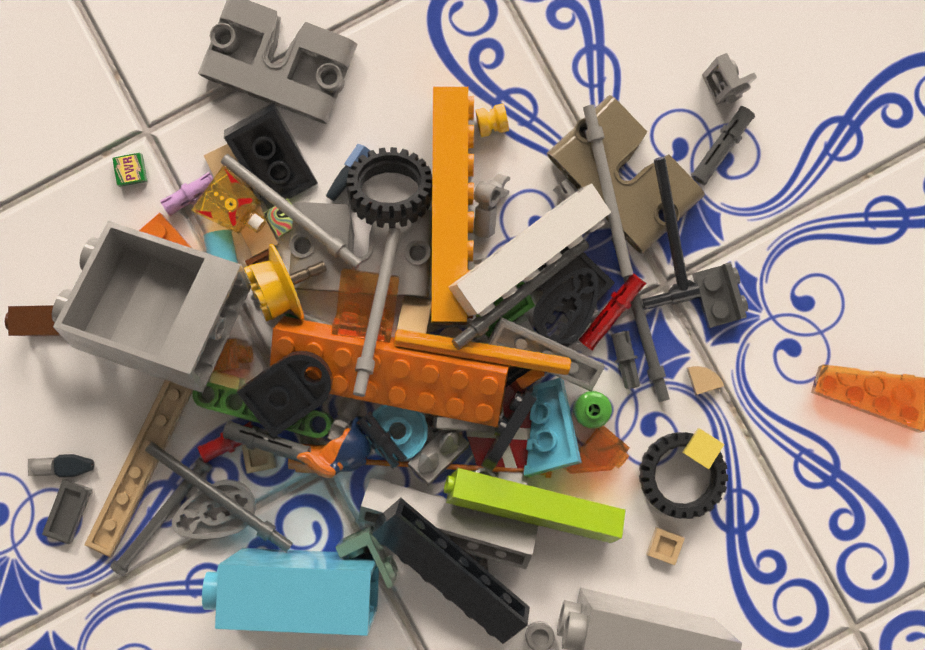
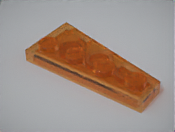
(877, 393)

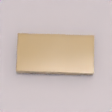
(415, 314)

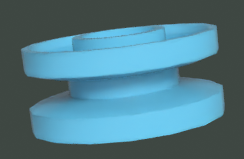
(415, 426)

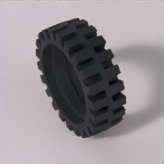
(389, 163)
(656, 498)

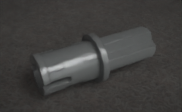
(626, 359)

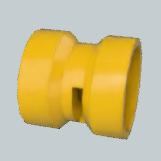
(495, 119)

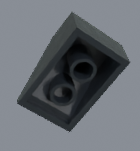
(270, 153)

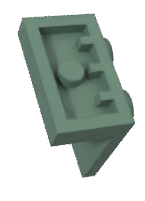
(357, 543)

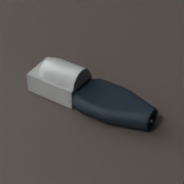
(62, 466)

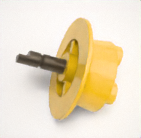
(275, 287)

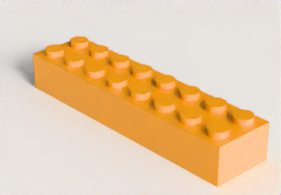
(451, 199)

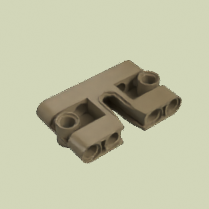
(637, 198)

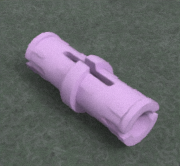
(186, 195)

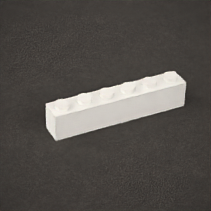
(530, 250)

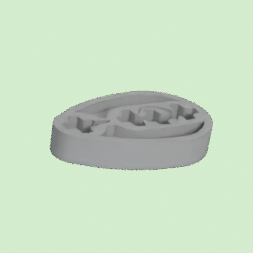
(206, 526)

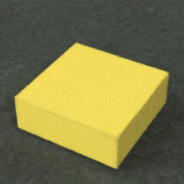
(703, 448)

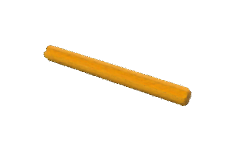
(483, 352)

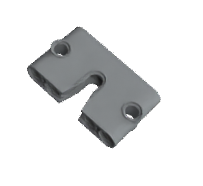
(293, 84)
(337, 222)

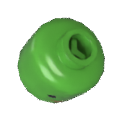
(581, 409)

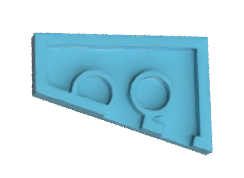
(552, 431)

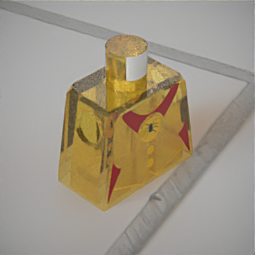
(230, 203)

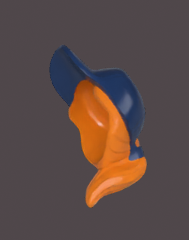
(340, 454)

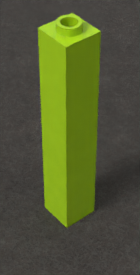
(534, 505)

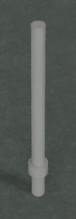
(595, 135)
(334, 245)
(365, 363)

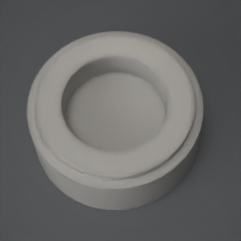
(539, 636)

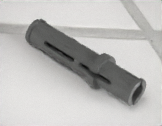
(729, 136)
(255, 438)

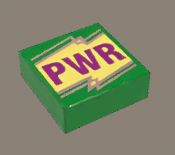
(129, 169)

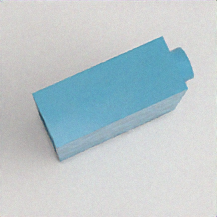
(293, 592)

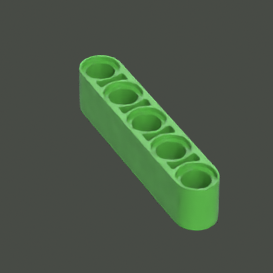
(221, 404)

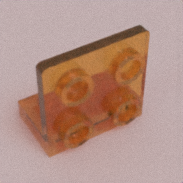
(356, 301)

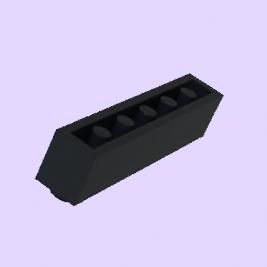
(451, 571)

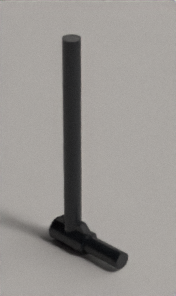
(683, 289)

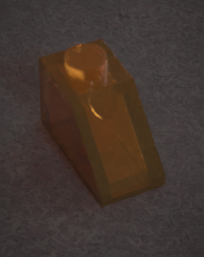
(600, 453)

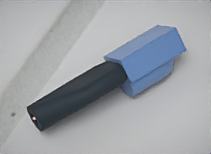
(340, 181)

